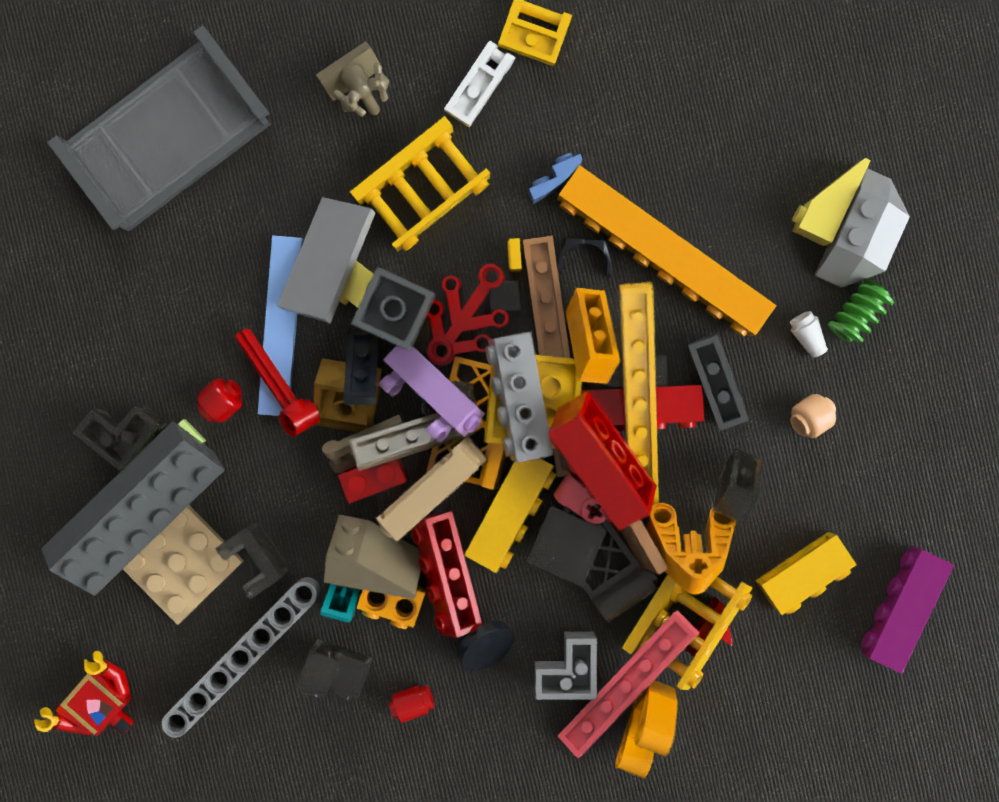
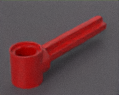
(296, 413)

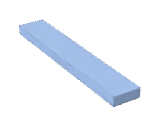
(279, 323)

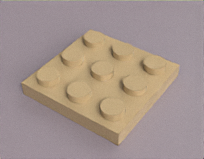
(182, 565)

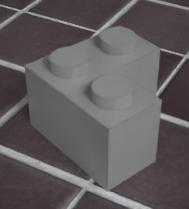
(573, 677)

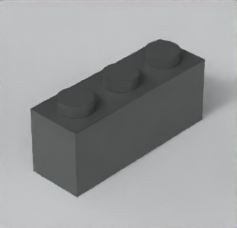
(718, 382)

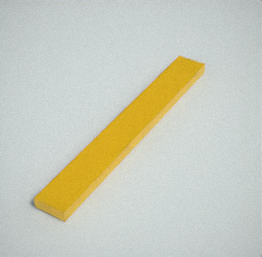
(639, 375)

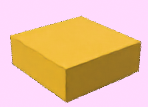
(514, 255)

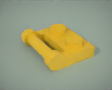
(532, 39)

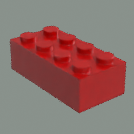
(602, 461)

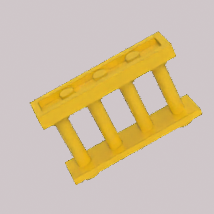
(416, 155)
(657, 615)

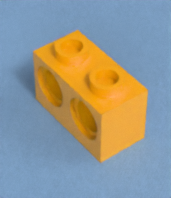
(389, 610)

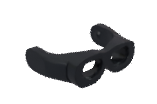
(600, 244)

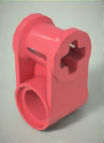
(574, 496)

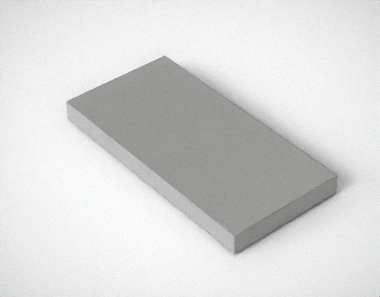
(326, 259)

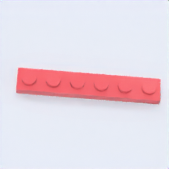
(628, 684)

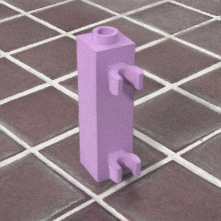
(440, 393)

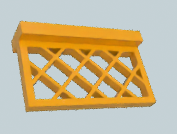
(495, 453)

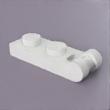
(478, 84)

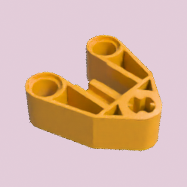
(692, 569)
(648, 729)

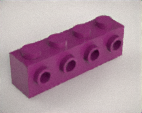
(906, 609)

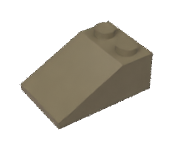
(370, 560)

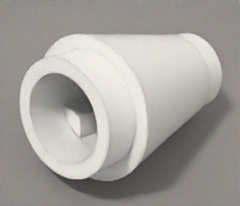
(809, 333)

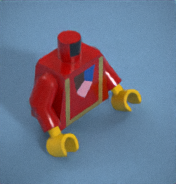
(93, 702)

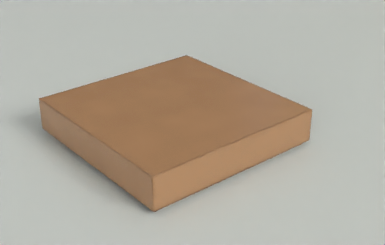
(643, 547)

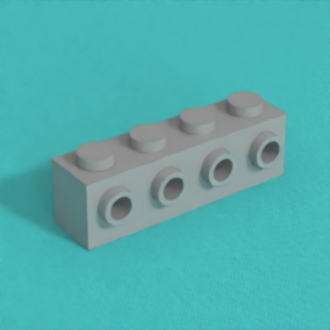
(520, 397)

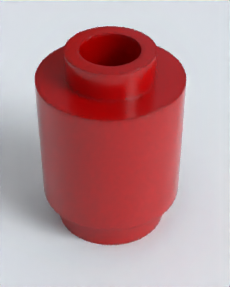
(411, 703)

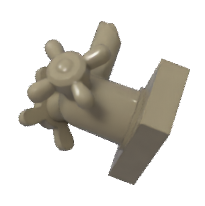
(352, 75)

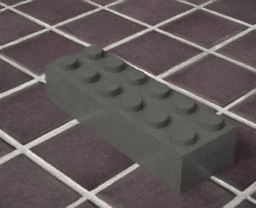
(132, 509)

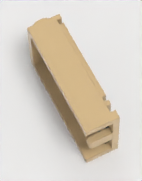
(431, 489)

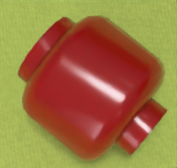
(219, 400)

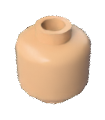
(813, 416)

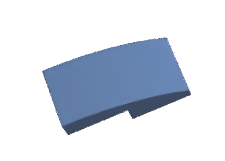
(561, 171)

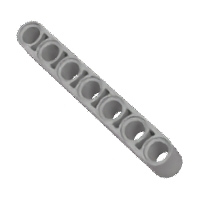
(231, 666)

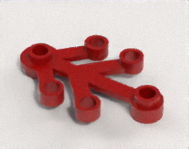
(463, 318)

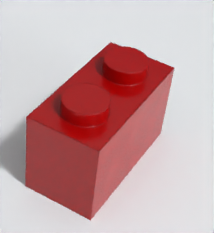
(372, 480)

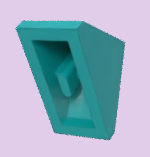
(340, 603)

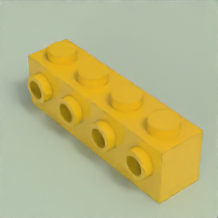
(509, 512)

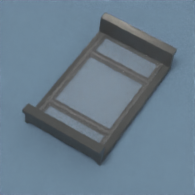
(163, 135)

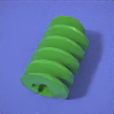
(860, 312)

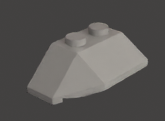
(866, 233)

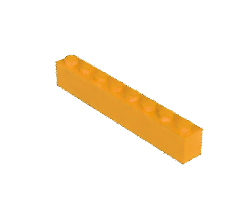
(665, 252)

